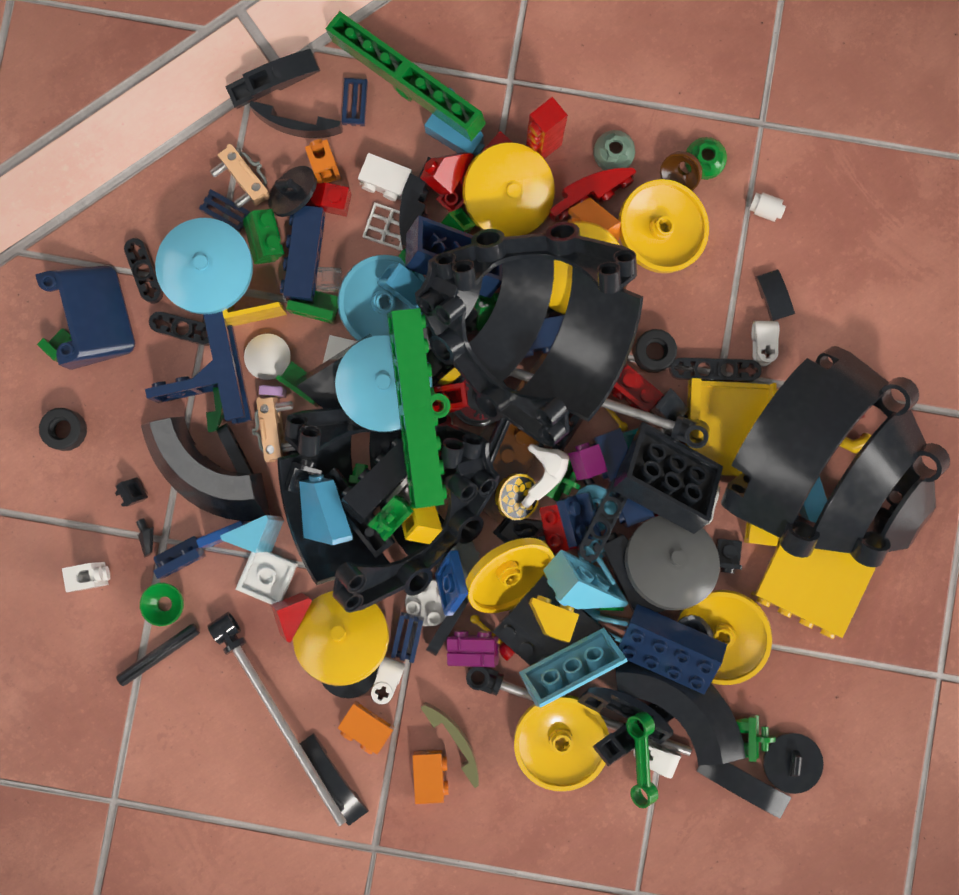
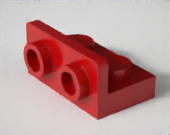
(636, 390)
(554, 529)

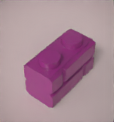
(473, 650)

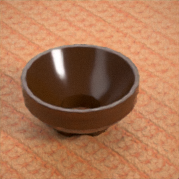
(671, 169)

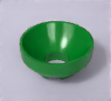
(709, 168)
(150, 604)

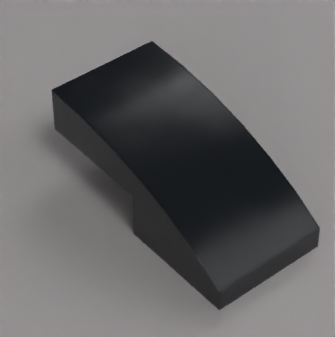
(775, 295)

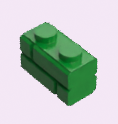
(263, 236)

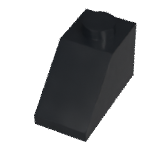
(670, 406)

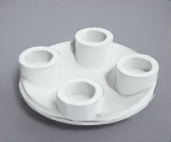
(267, 356)
(426, 605)

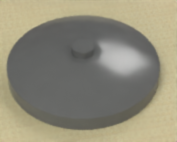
(671, 564)

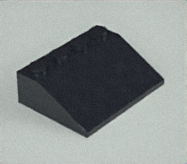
(669, 478)
(523, 634)

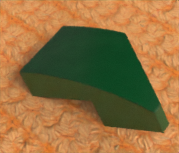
(215, 417)

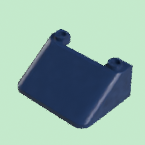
(93, 313)

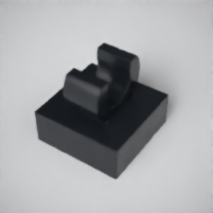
(131, 492)

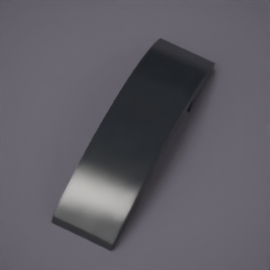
(323, 128)
(626, 706)
(620, 742)
(747, 787)
(346, 800)

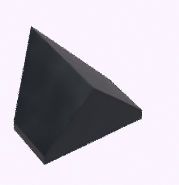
(518, 529)

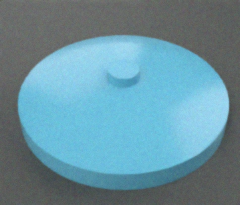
(204, 266)
(363, 302)
(368, 385)

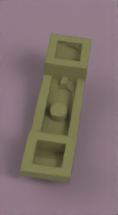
(436, 717)

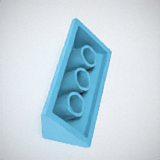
(256, 535)
(572, 667)

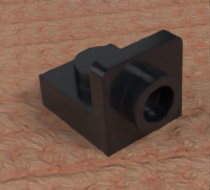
(298, 473)
(729, 555)

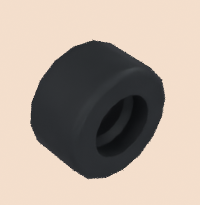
(666, 341)
(49, 422)

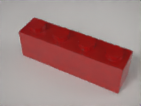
(546, 128)

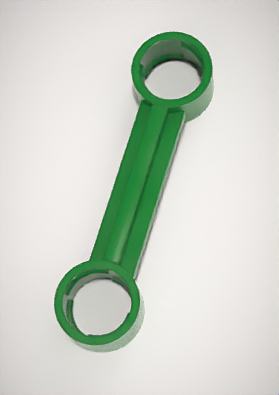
(642, 759)

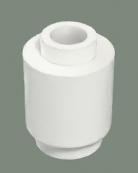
(767, 206)

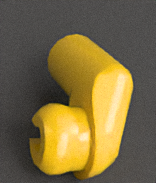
(855, 445)

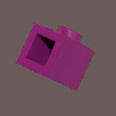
(587, 461)

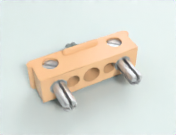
(244, 176)
(271, 428)

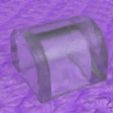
(329, 279)

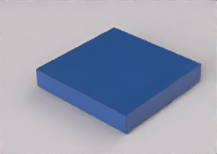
(214, 538)
(451, 583)

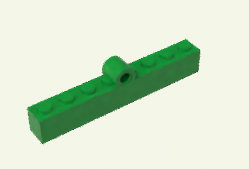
(405, 76)
(415, 408)

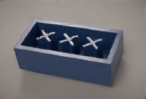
(431, 238)
(672, 649)

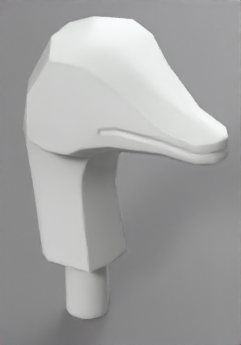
(555, 465)

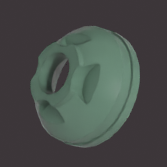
(609, 160)

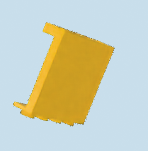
(729, 412)
(815, 588)

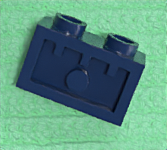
(576, 515)
(177, 557)

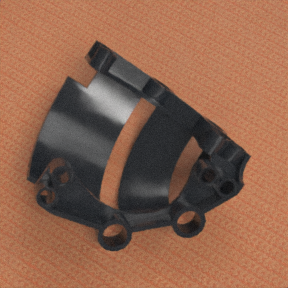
(589, 345)
(800, 436)
(359, 577)

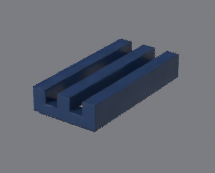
(353, 121)
(208, 201)
(404, 655)

